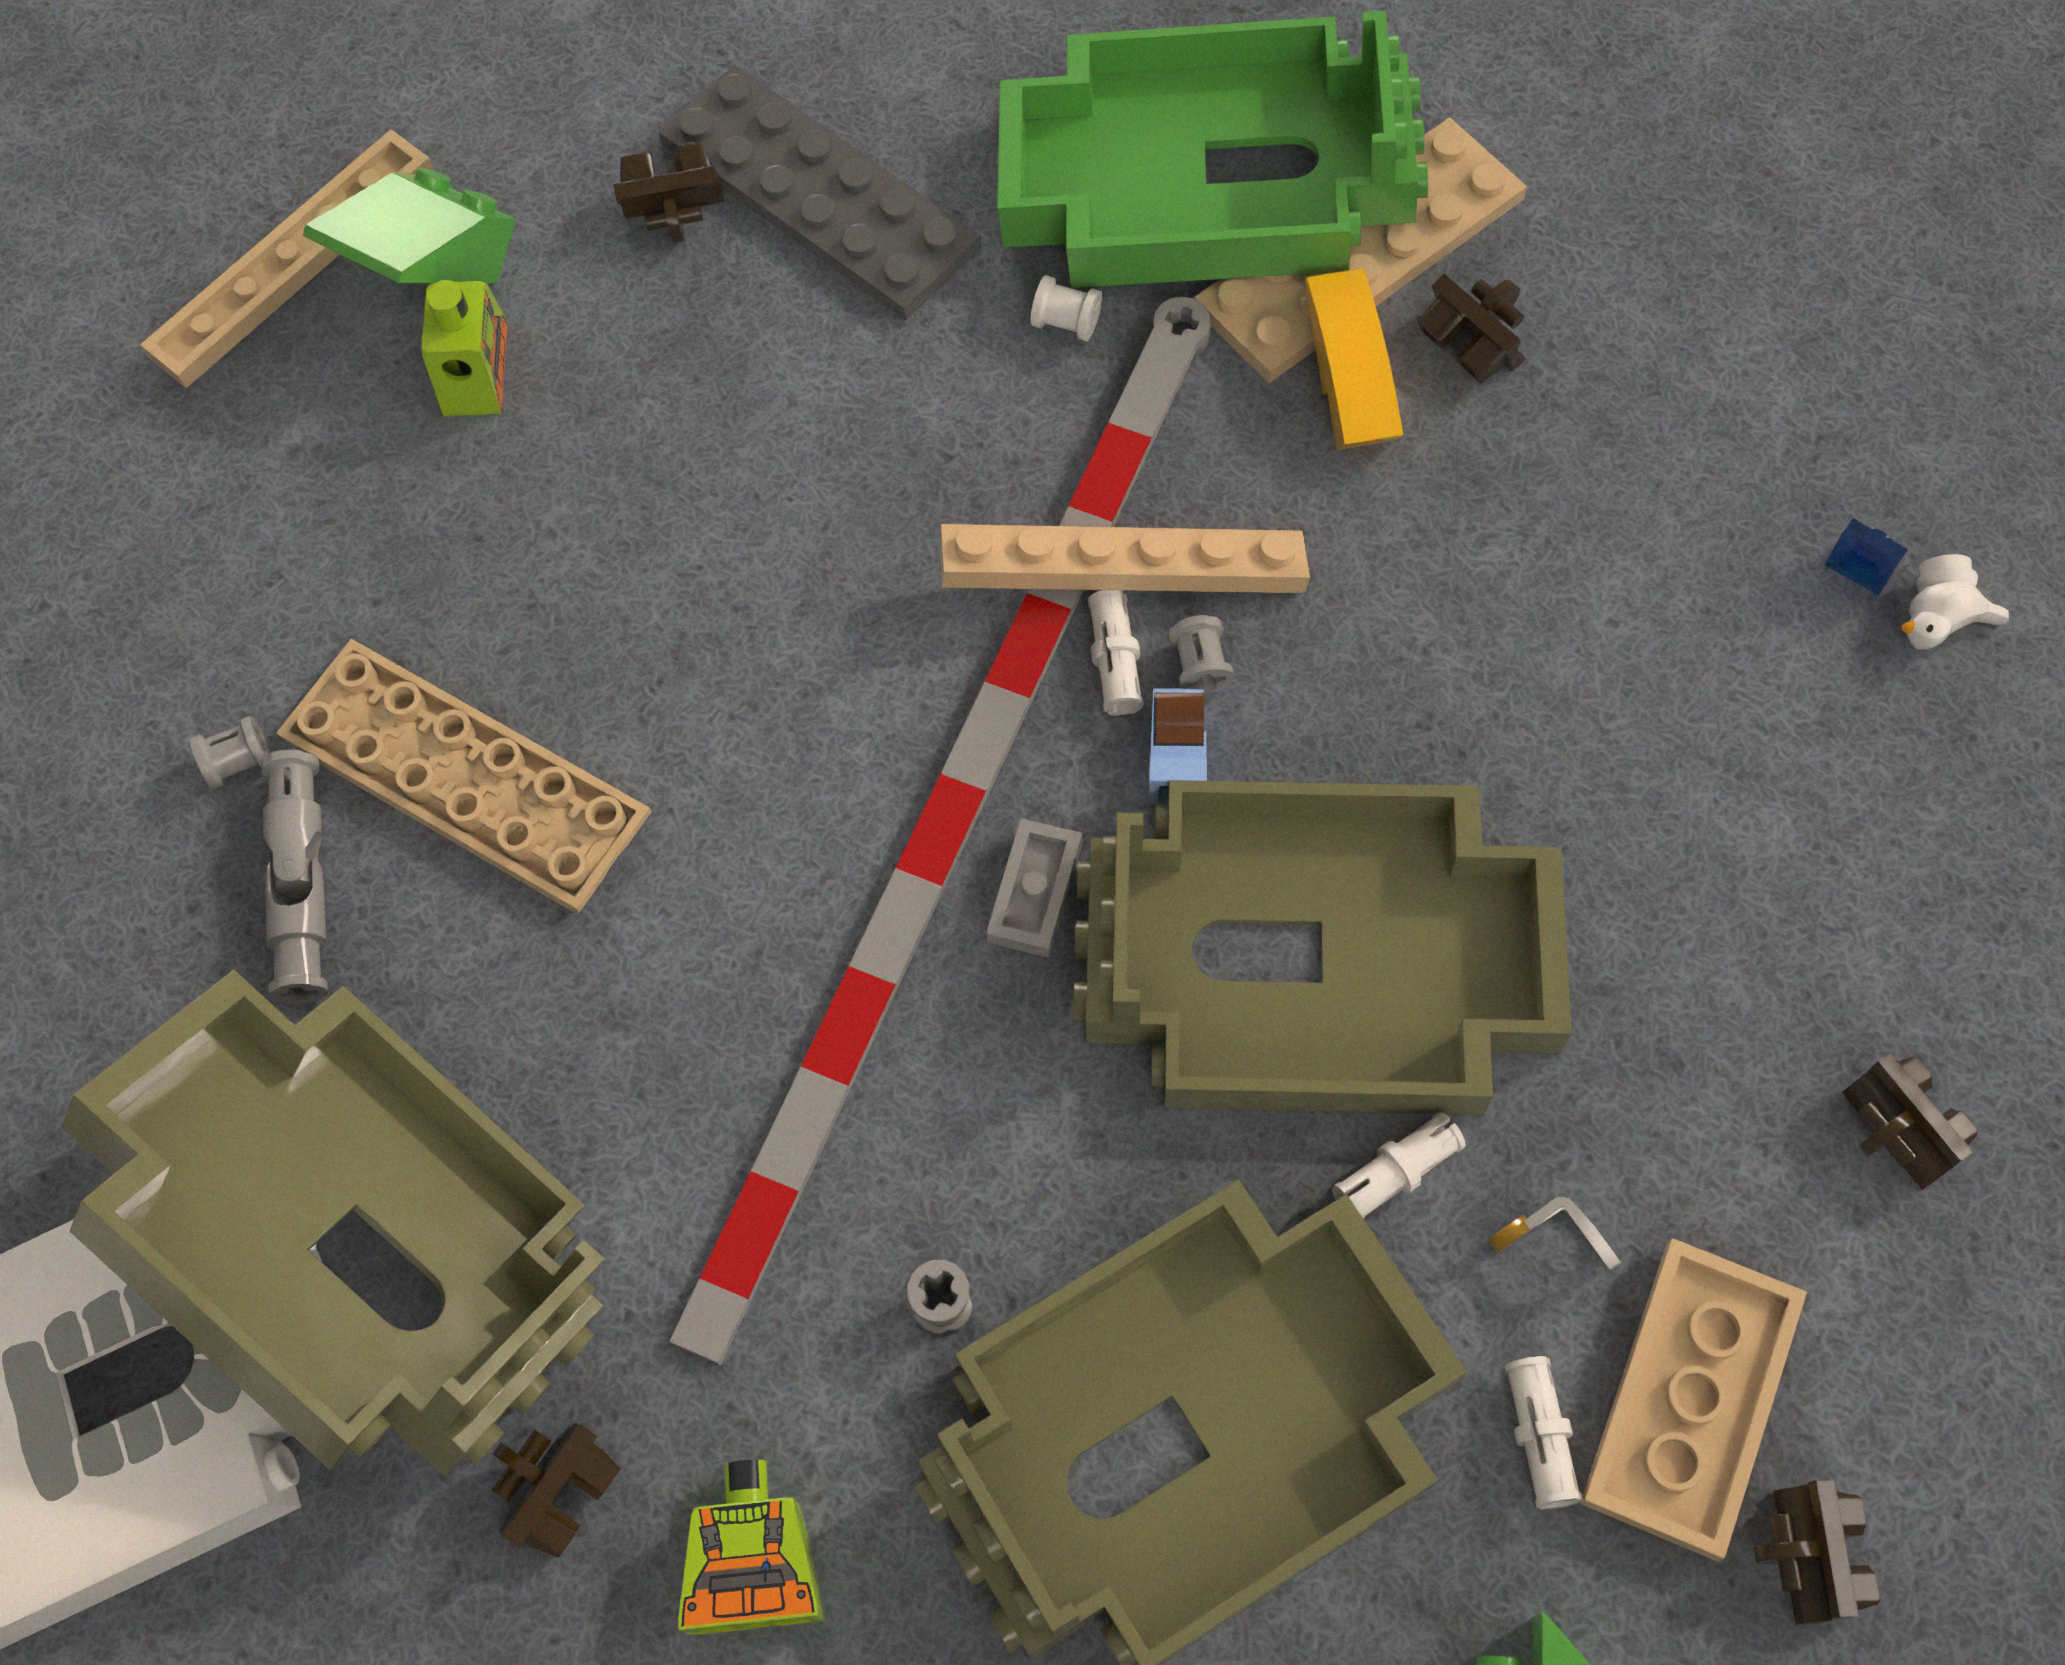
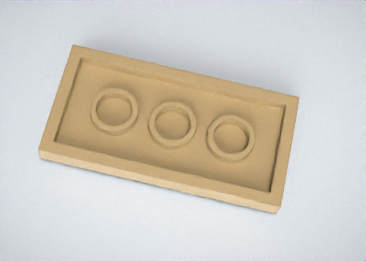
(1694, 1400)

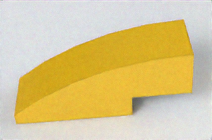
(1353, 359)

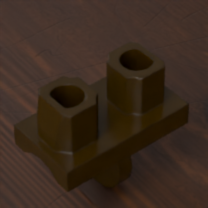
(671, 197)
(1492, 341)
(1906, 1122)
(534, 1516)
(1814, 1553)

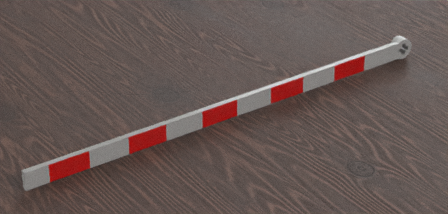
(929, 859)

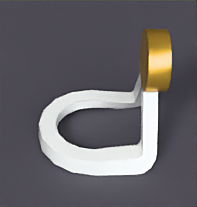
(1523, 1225)

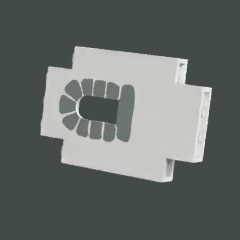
(134, 1493)

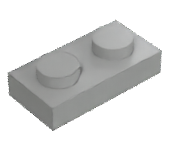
(1034, 888)

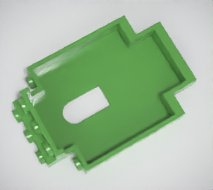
(1121, 143)

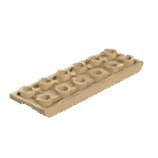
(464, 775)

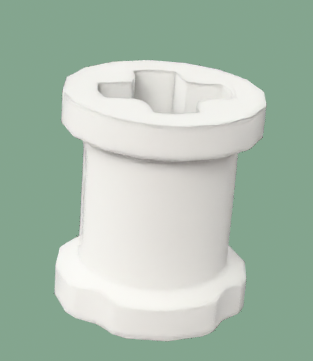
(1066, 308)

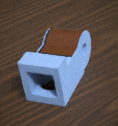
(1176, 740)

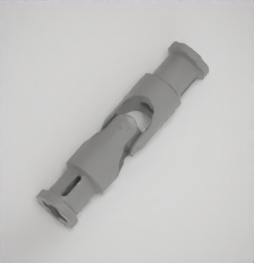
(294, 835)

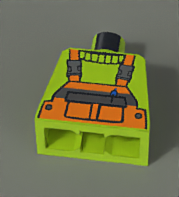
(468, 327)
(748, 1560)

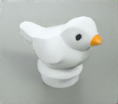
(1948, 601)

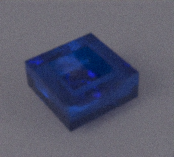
(1866, 556)

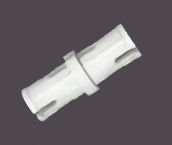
(1115, 652)
(1401, 1164)
(1543, 1433)

